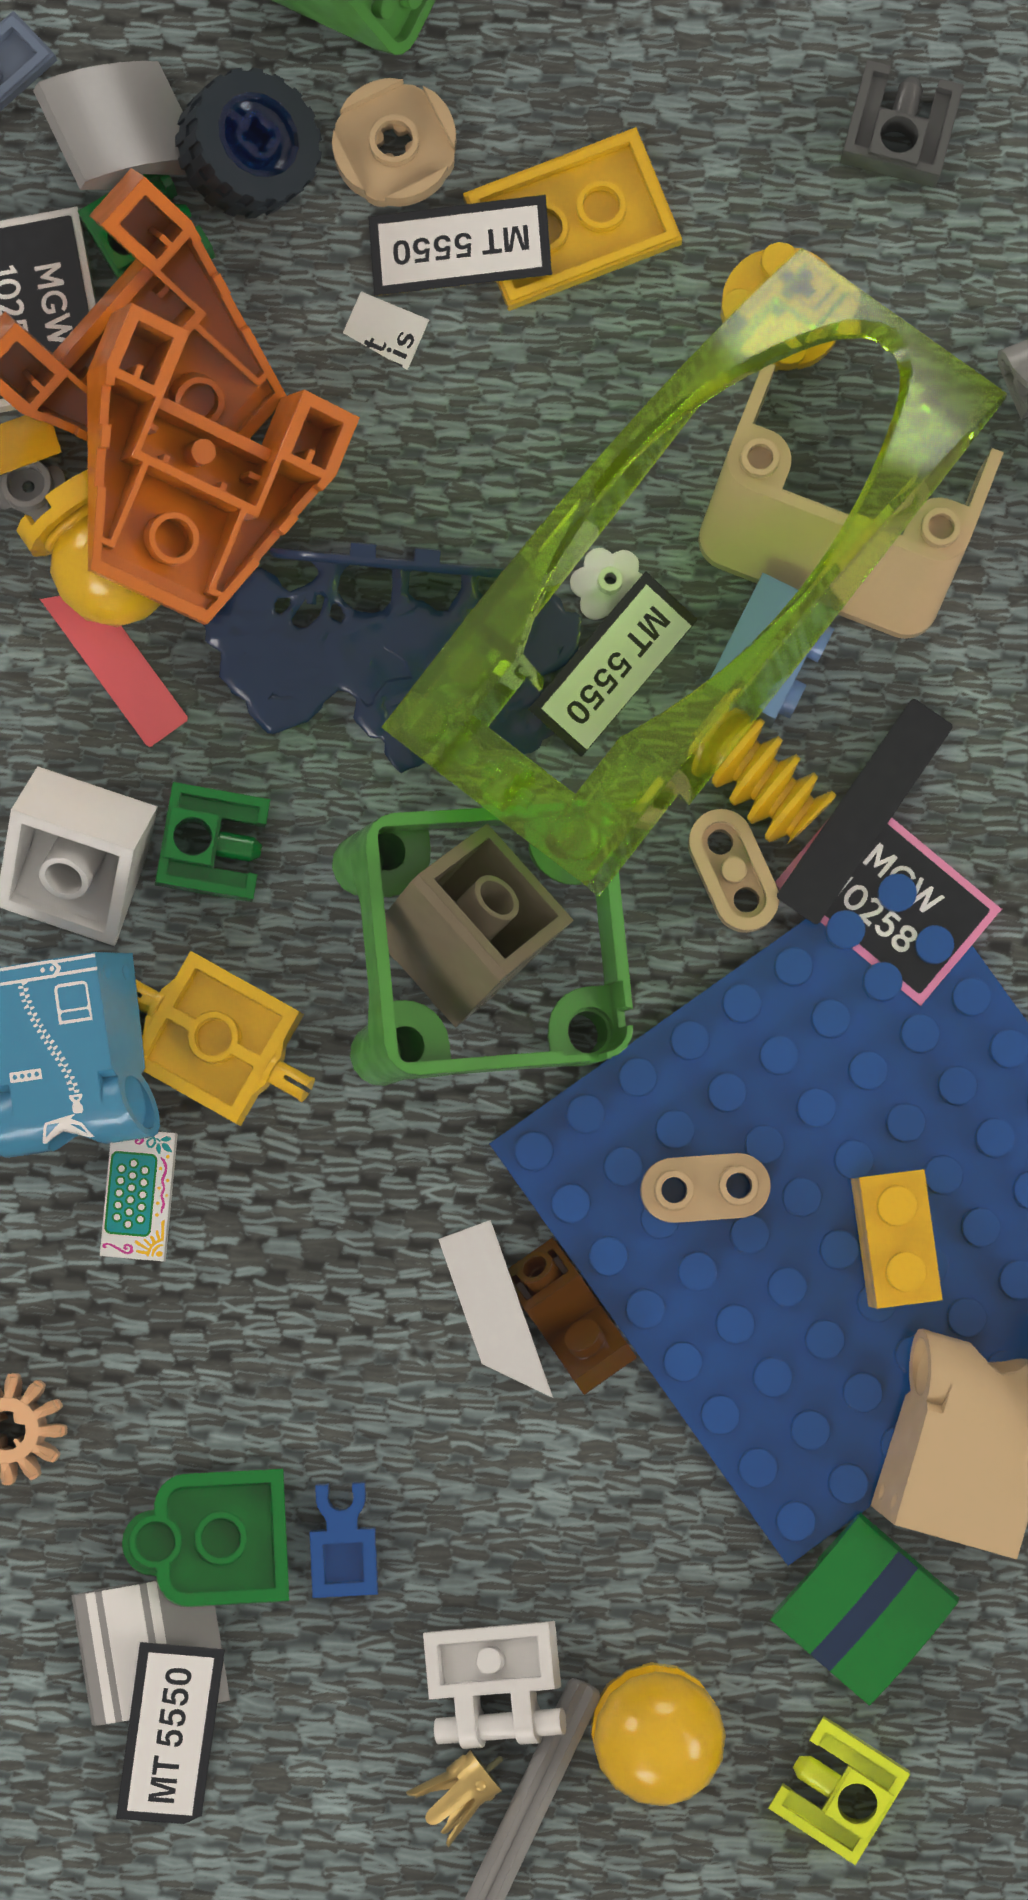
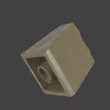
(471, 924)

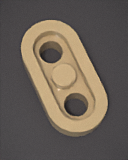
(734, 871)
(705, 1187)

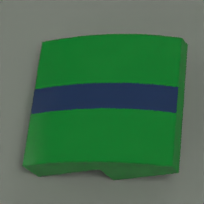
(865, 1609)

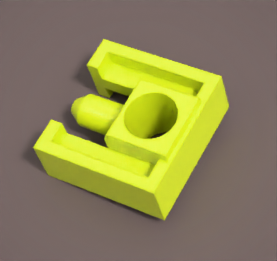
(865, 1766)

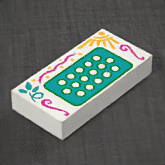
(139, 1198)

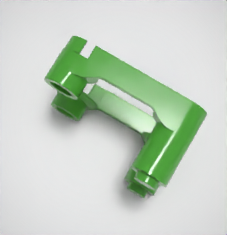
(408, 1037)

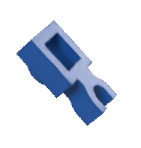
(343, 1552)

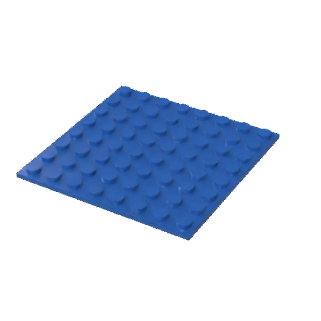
(767, 1315)

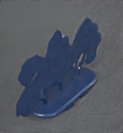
(373, 656)

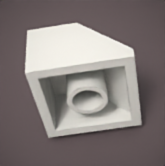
(74, 854)

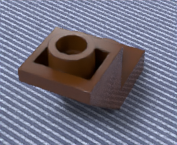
(569, 1316)

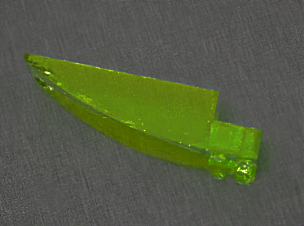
(678, 751)

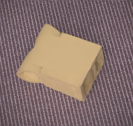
(959, 1448)

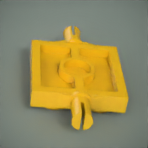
(218, 1039)

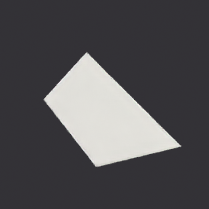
(492, 1305)

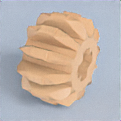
(33, 1416)

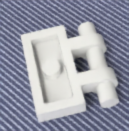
(490, 1662)

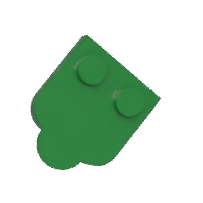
(214, 1539)

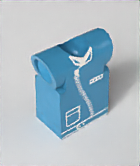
(72, 1054)

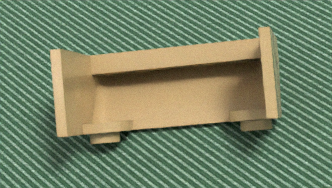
(768, 530)

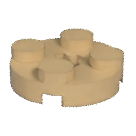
(407, 110)

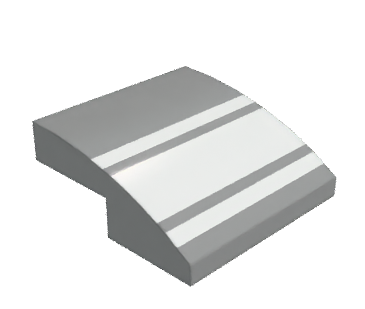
(109, 1636)

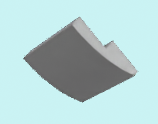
(113, 121)

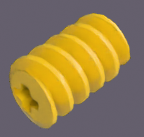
(771, 785)

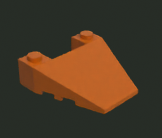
(173, 277)
(178, 498)

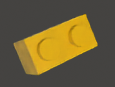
(896, 1239)

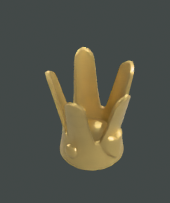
(469, 1788)

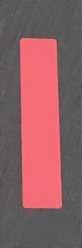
(121, 672)

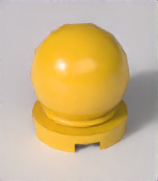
(65, 536)
(657, 1734)

